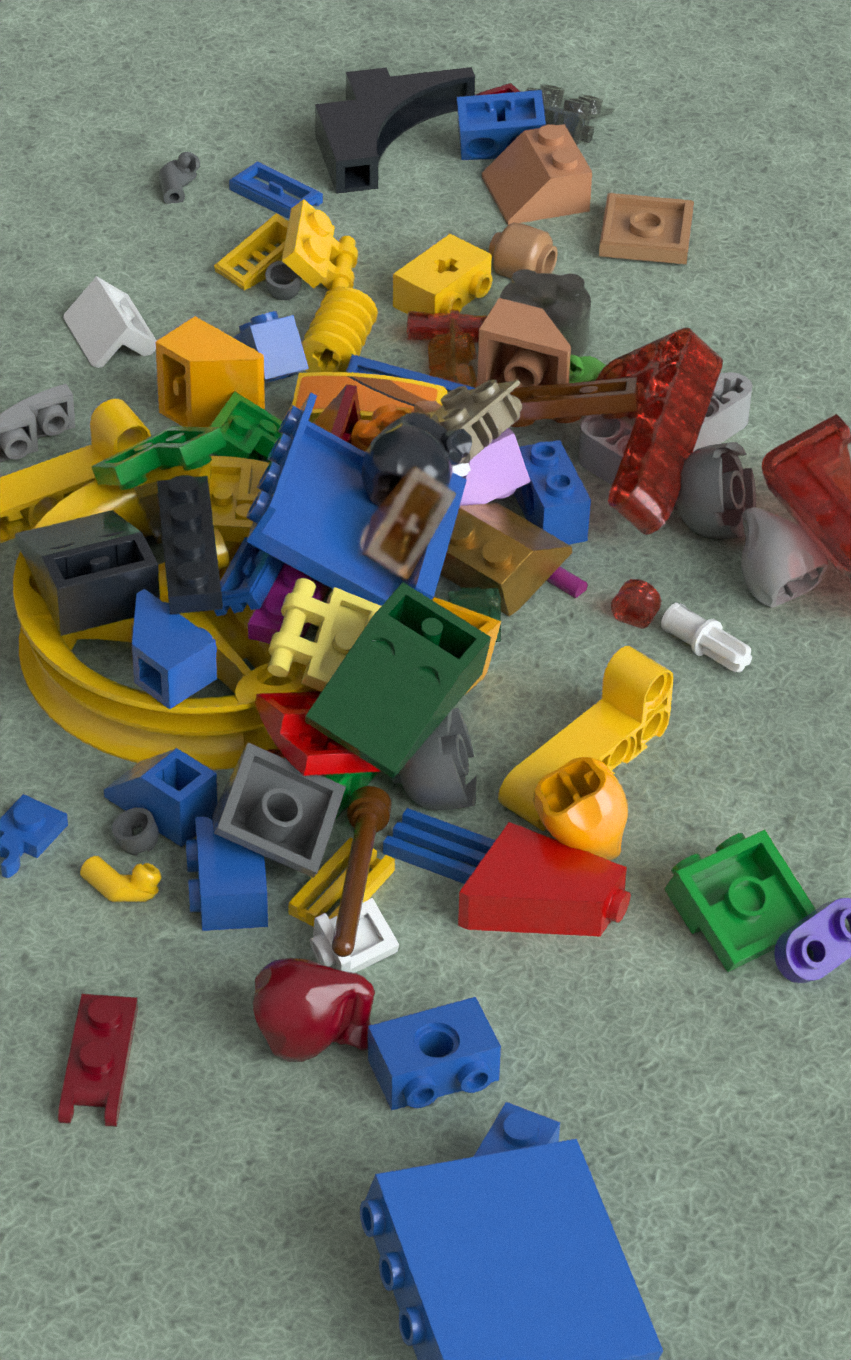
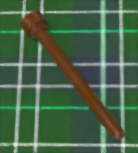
(368, 814)

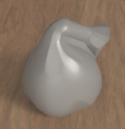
(778, 558)

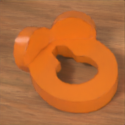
(367, 430)

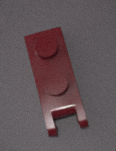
(99, 1056)

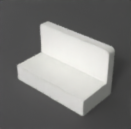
(105, 320)

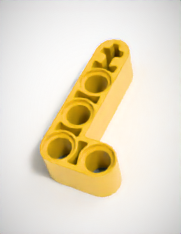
(38, 488)
(613, 730)

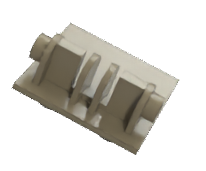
(480, 412)

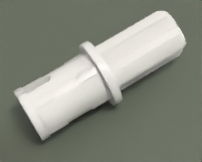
(706, 637)

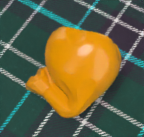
(583, 807)

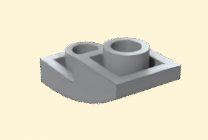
(33, 418)

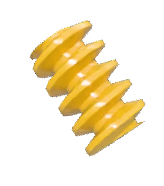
(338, 329)

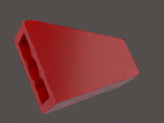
(542, 888)

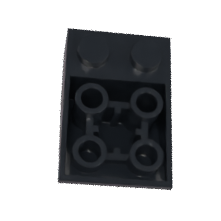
(90, 569)

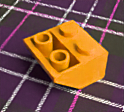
(202, 370)

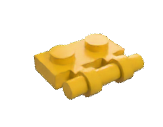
(315, 252)

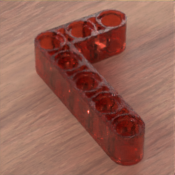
(675, 390)

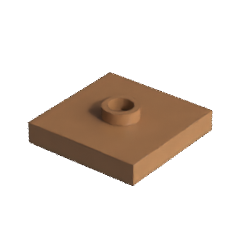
(646, 228)

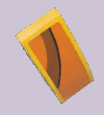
(371, 388)

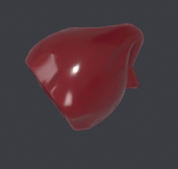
(310, 1006)

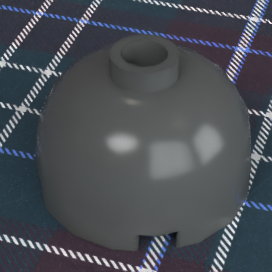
(716, 491)
(439, 767)

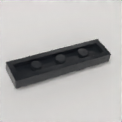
(189, 545)

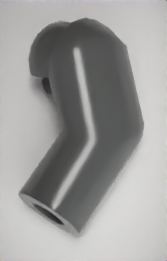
(176, 175)

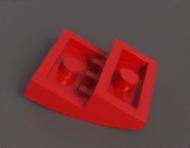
(299, 742)

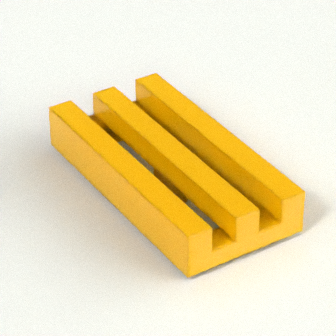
(330, 870)

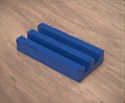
(272, 195)
(248, 579)
(443, 838)

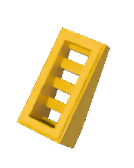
(261, 240)

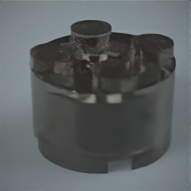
(562, 300)

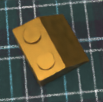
(502, 552)

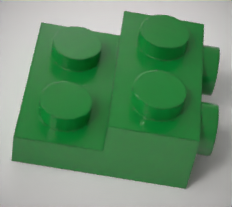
(739, 897)

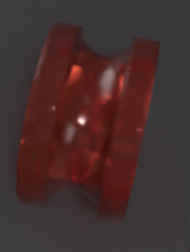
(636, 603)

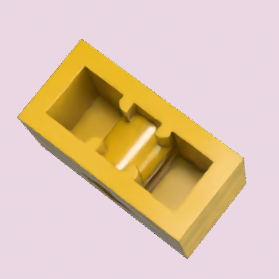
(443, 278)

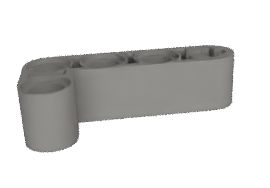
(605, 440)

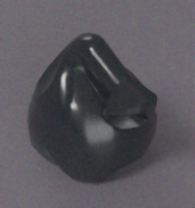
(410, 443)

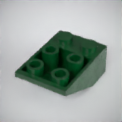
(400, 680)

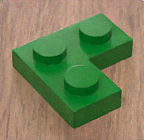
(246, 428)
(169, 448)

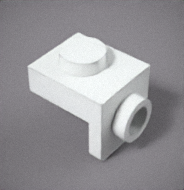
(372, 942)

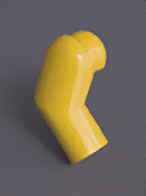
(118, 887)

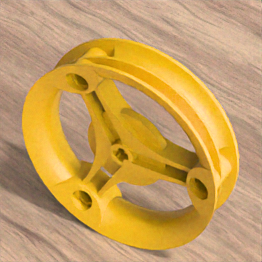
(127, 719)

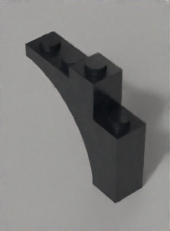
(376, 113)

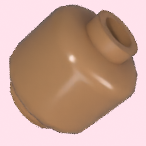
(522, 248)

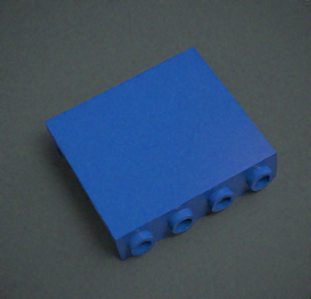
(319, 514)
(507, 1260)

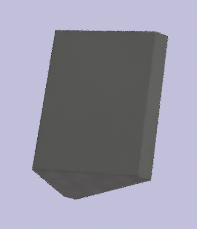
(278, 810)

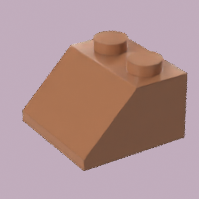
(540, 176)
(522, 346)

